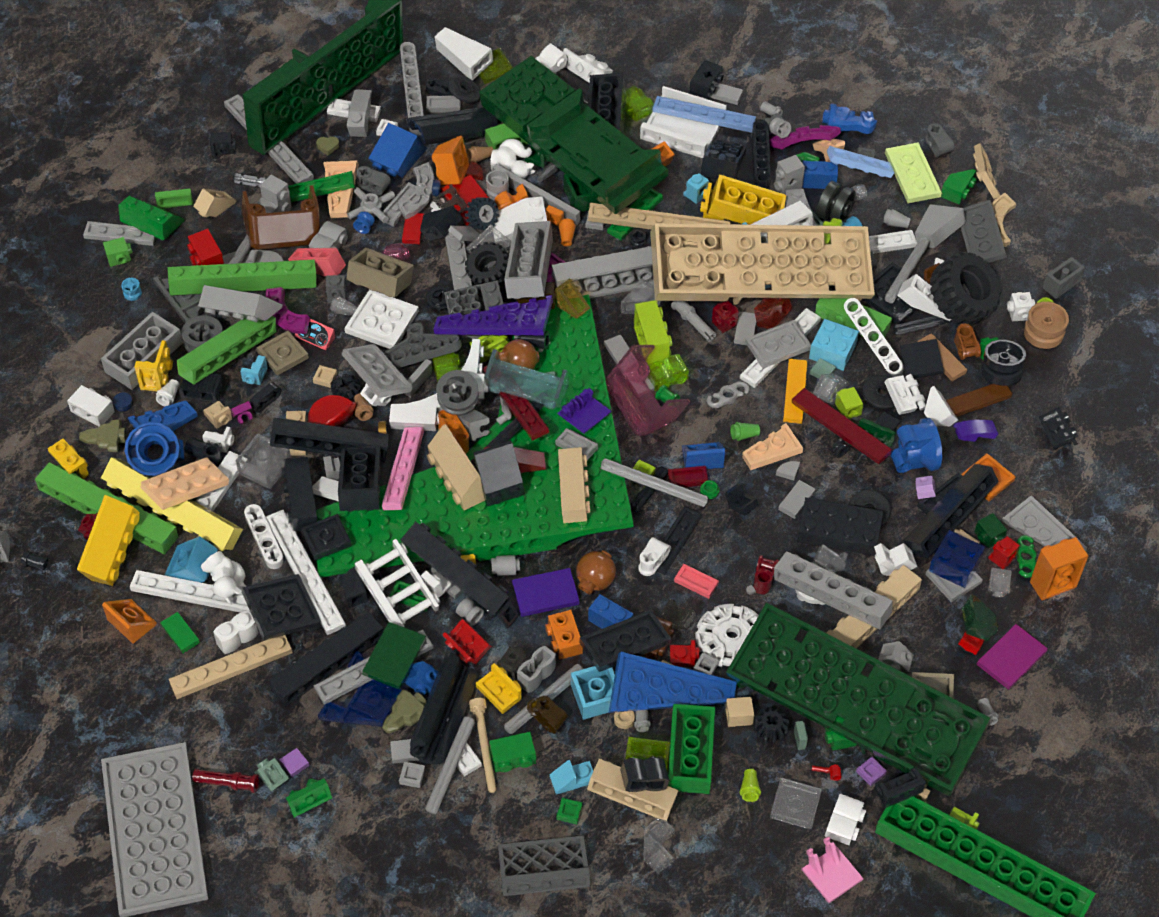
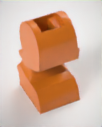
(505, 198)

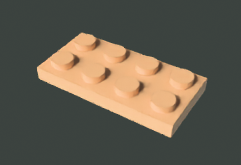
(184, 483)

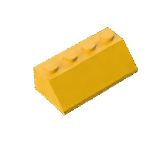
(108, 541)

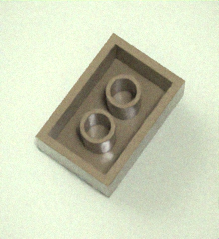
(379, 272)

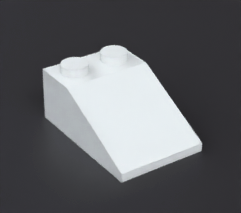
(522, 211)

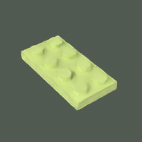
(913, 173)

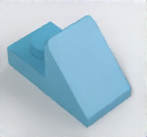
(571, 777)

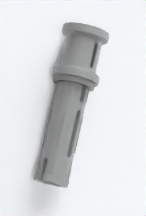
(688, 313)

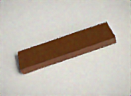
(978, 399)

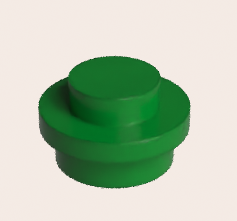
(709, 489)

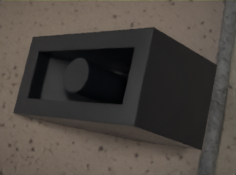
(437, 223)

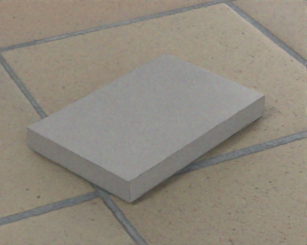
(778, 344)

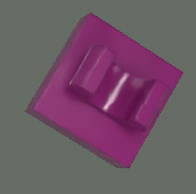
(240, 410)

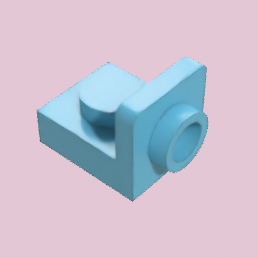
(256, 373)

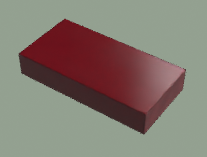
(688, 476)

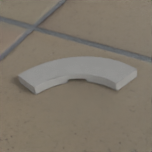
(422, 193)

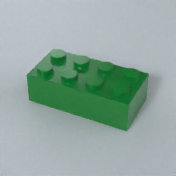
(691, 748)

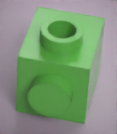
(117, 251)

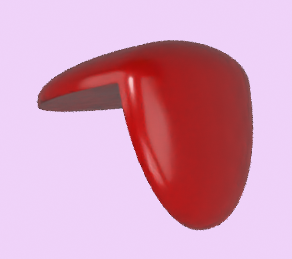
(331, 411)

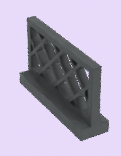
(545, 879)

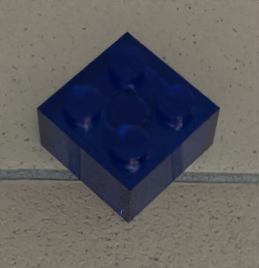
(957, 559)

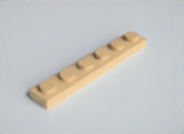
(230, 666)

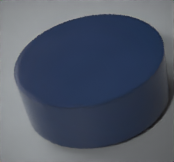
(436, 188)
(122, 401)

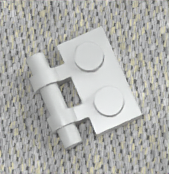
(901, 395)

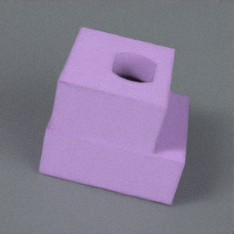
(925, 487)

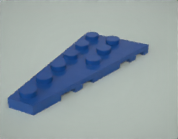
(658, 685)

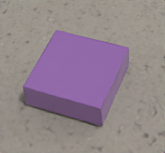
(294, 762)
(871, 771)

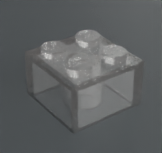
(261, 461)

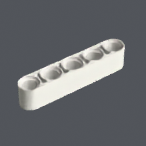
(870, 329)

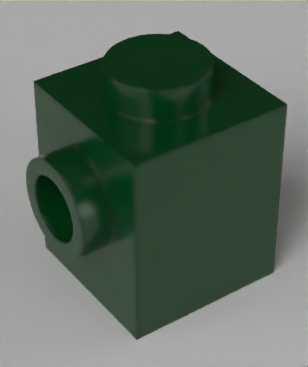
(990, 530)

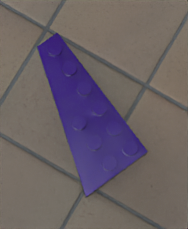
(499, 320)

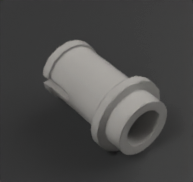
(770, 109)
(986, 709)
(642, 723)

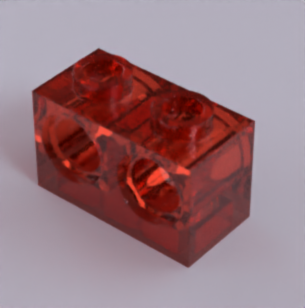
(771, 311)

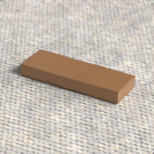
(952, 367)

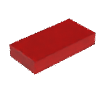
(411, 230)

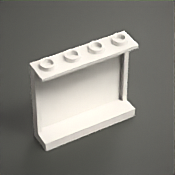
(681, 133)

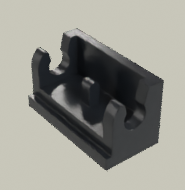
(900, 788)

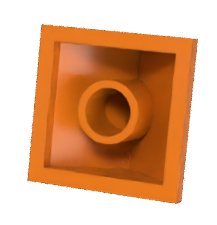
(128, 618)

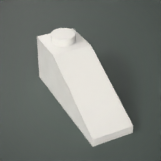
(918, 295)

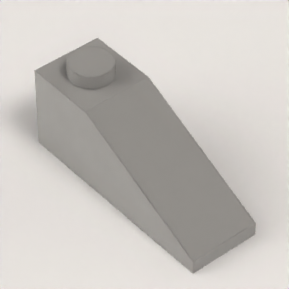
(359, 113)

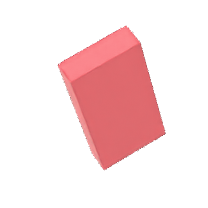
(696, 581)

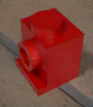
(1004, 552)

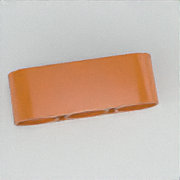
(456, 428)

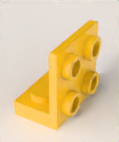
(154, 375)

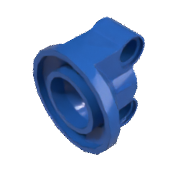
(147, 435)
(918, 447)

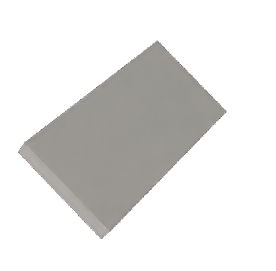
(377, 370)

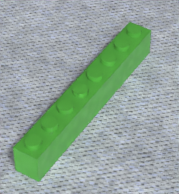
(242, 276)
(88, 498)

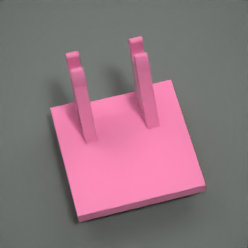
(831, 872)

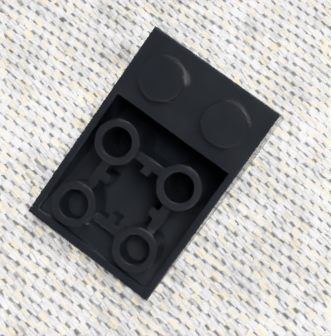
(722, 159)

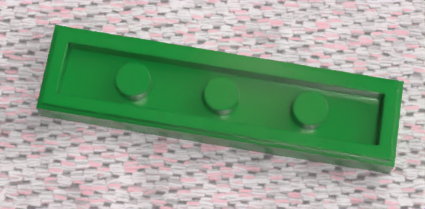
(322, 186)
(647, 201)

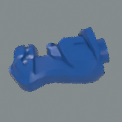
(847, 121)

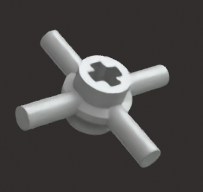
(371, 204)

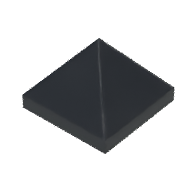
(507, 614)

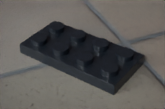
(633, 636)

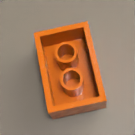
(1058, 568)

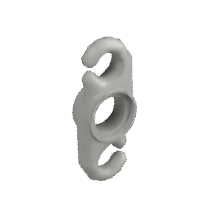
(728, 388)

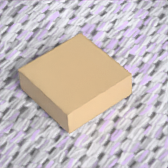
(325, 376)

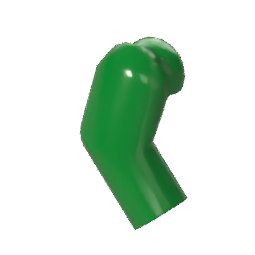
(807, 157)

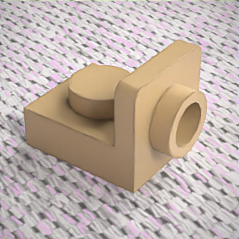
(218, 414)

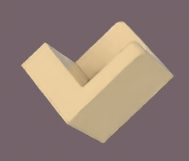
(739, 711)

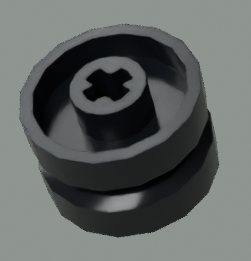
(1003, 362)

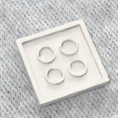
(381, 319)

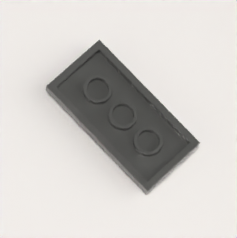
(982, 232)

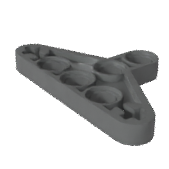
(408, 348)

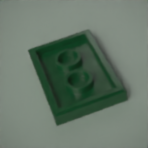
(394, 655)

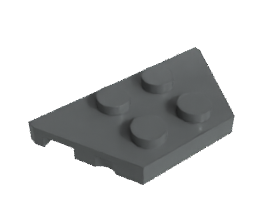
(184, 305)

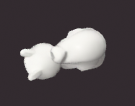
(506, 157)
(227, 574)

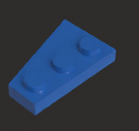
(170, 416)

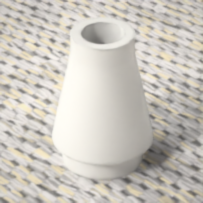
(166, 394)

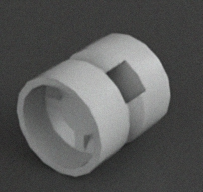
(496, 182)

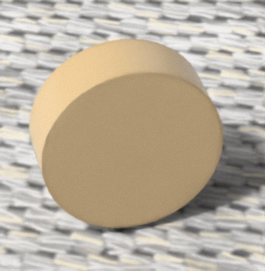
(624, 719)

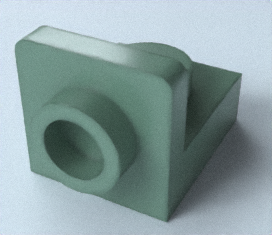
(271, 773)

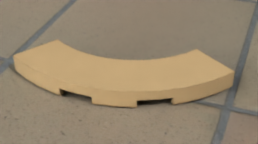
(1001, 207)

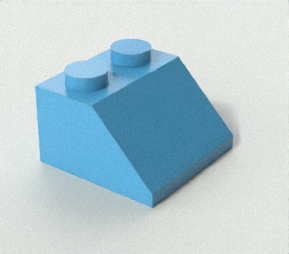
(188, 560)

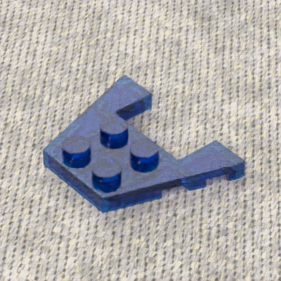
(367, 707)

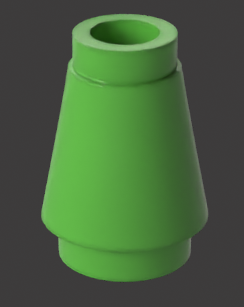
(744, 430)

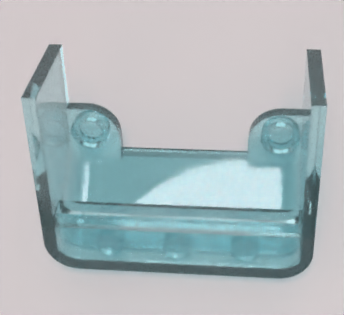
(525, 382)

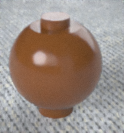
(520, 353)
(595, 571)

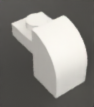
(894, 559)

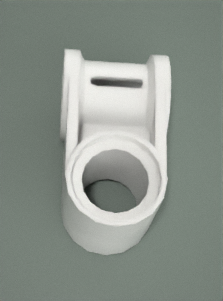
(653, 556)

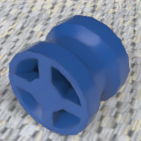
(363, 222)

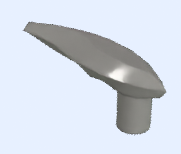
(507, 413)

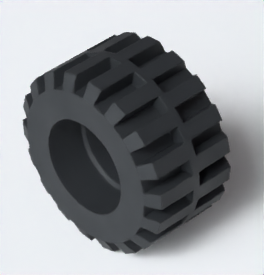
(481, 257)

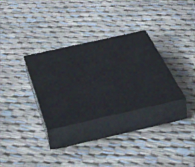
(922, 358)
(326, 536)

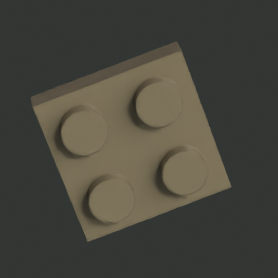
(283, 352)

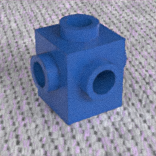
(421, 677)

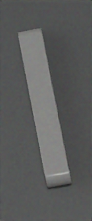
(411, 82)

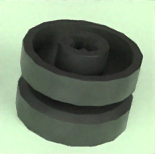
(835, 202)

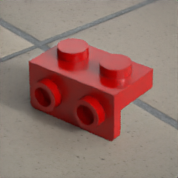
(467, 642)

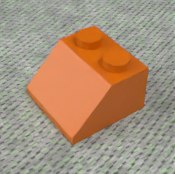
(451, 161)

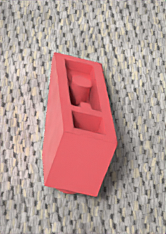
(327, 260)

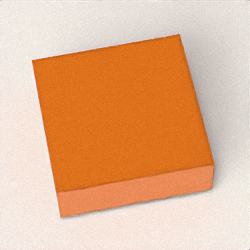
(554, 215)

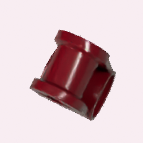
(764, 573)

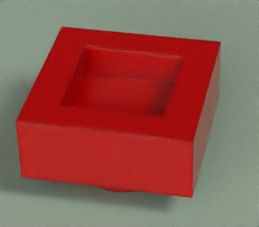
(970, 643)

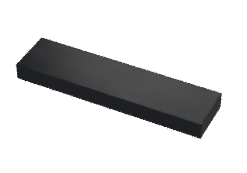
(678, 535)

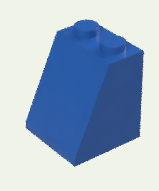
(396, 151)

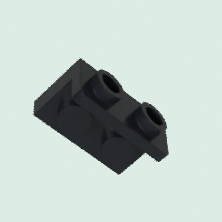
(1057, 428)

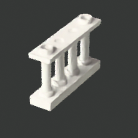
(387, 603)

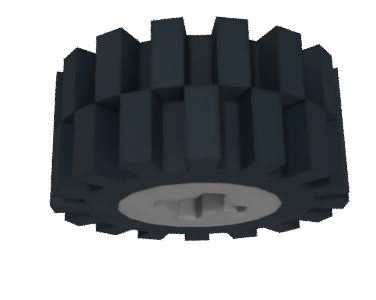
(477, 208)

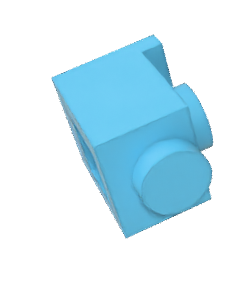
(696, 184)

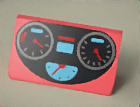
(318, 335)

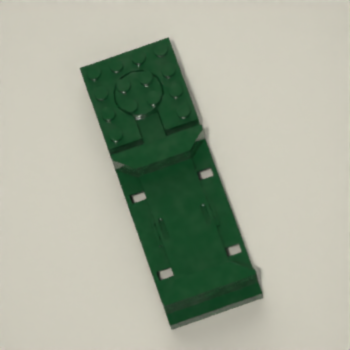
(301, 86)
(552, 113)
(882, 713)

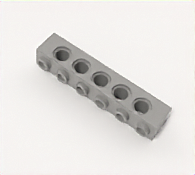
(833, 590)

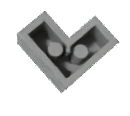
(275, 195)

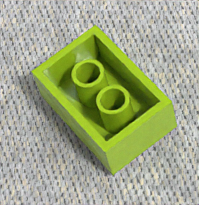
(652, 330)

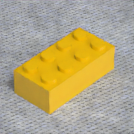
(743, 201)

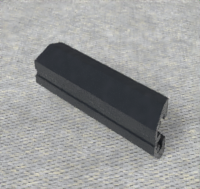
(449, 125)
(446, 701)

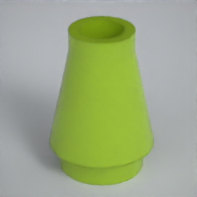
(750, 787)

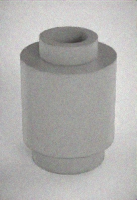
(505, 565)

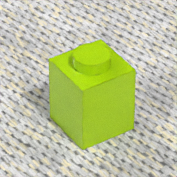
(849, 403)

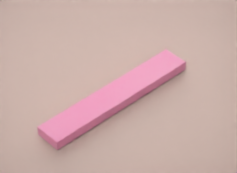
(402, 468)

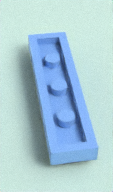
(859, 161)

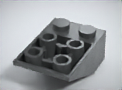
(473, 298)

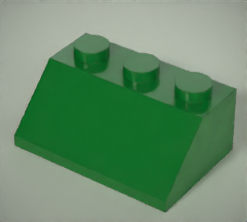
(148, 217)

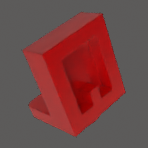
(684, 655)

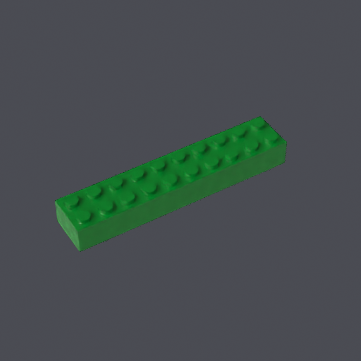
(982, 861)

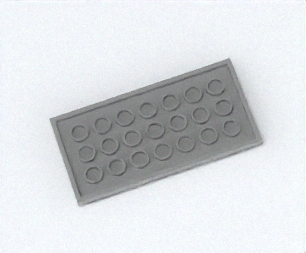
(153, 830)

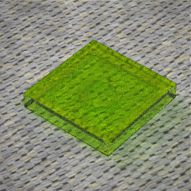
(497, 68)

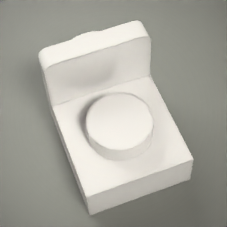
(223, 441)
(436, 583)

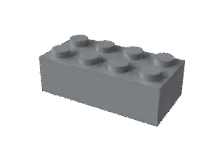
(140, 345)

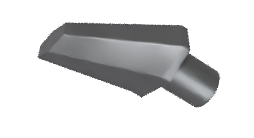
(548, 171)

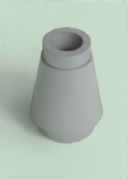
(896, 219)

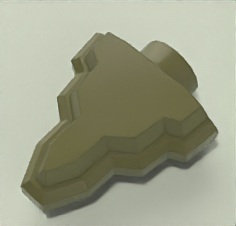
(106, 435)
(404, 711)

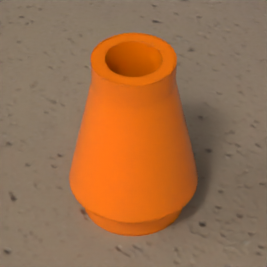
(566, 231)

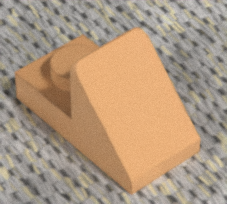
(823, 146)

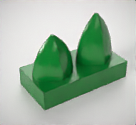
(312, 795)

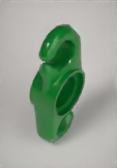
(1026, 549)

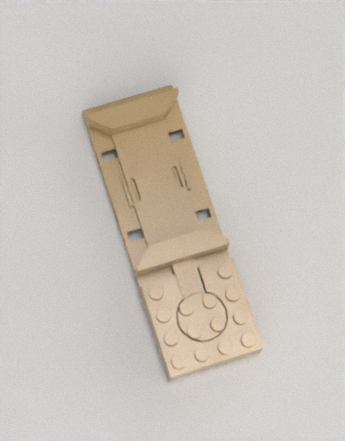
(731, 261)

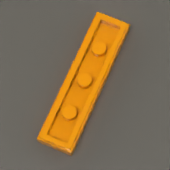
(795, 383)

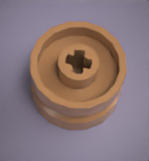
(1046, 325)

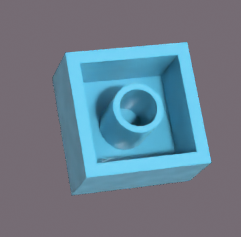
(834, 344)
(592, 690)

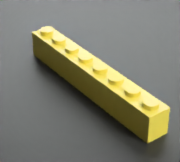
(188, 513)

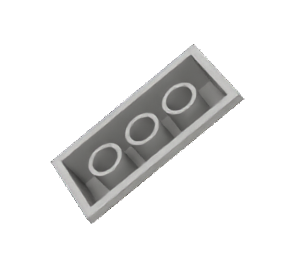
(237, 303)

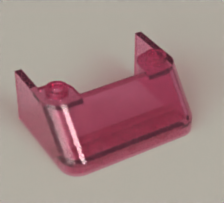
(634, 397)

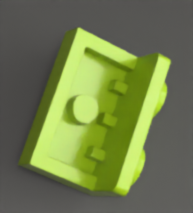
(492, 342)

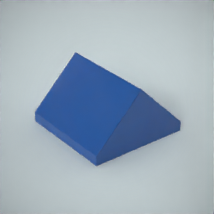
(704, 454)

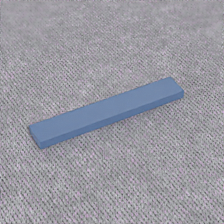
(704, 114)

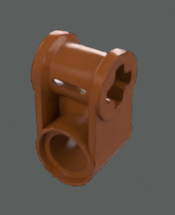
(966, 342)

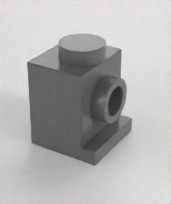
(335, 287)

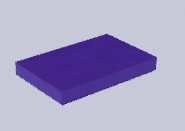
(545, 592)

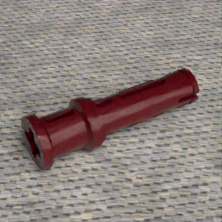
(235, 781)

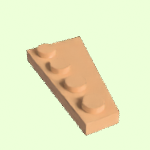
(340, 201)

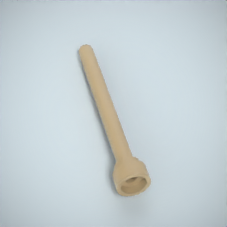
(478, 707)

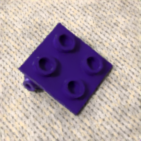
(584, 411)

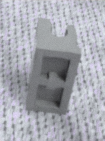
(472, 422)

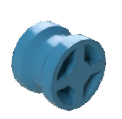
(131, 289)

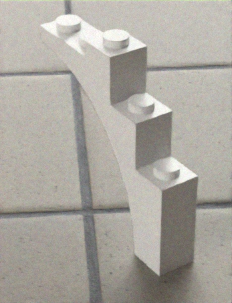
(425, 412)

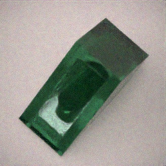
(979, 619)

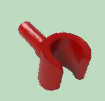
(834, 770)

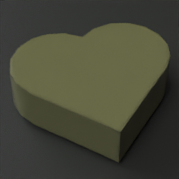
(327, 145)

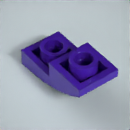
(972, 429)

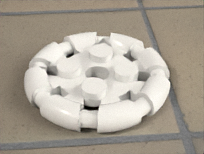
(721, 627)

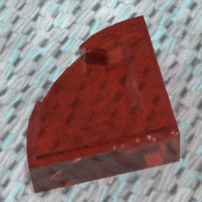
(475, 171)

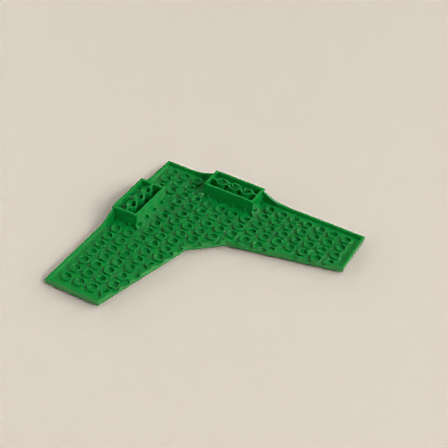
(521, 523)

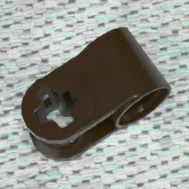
(547, 713)

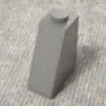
(939, 224)

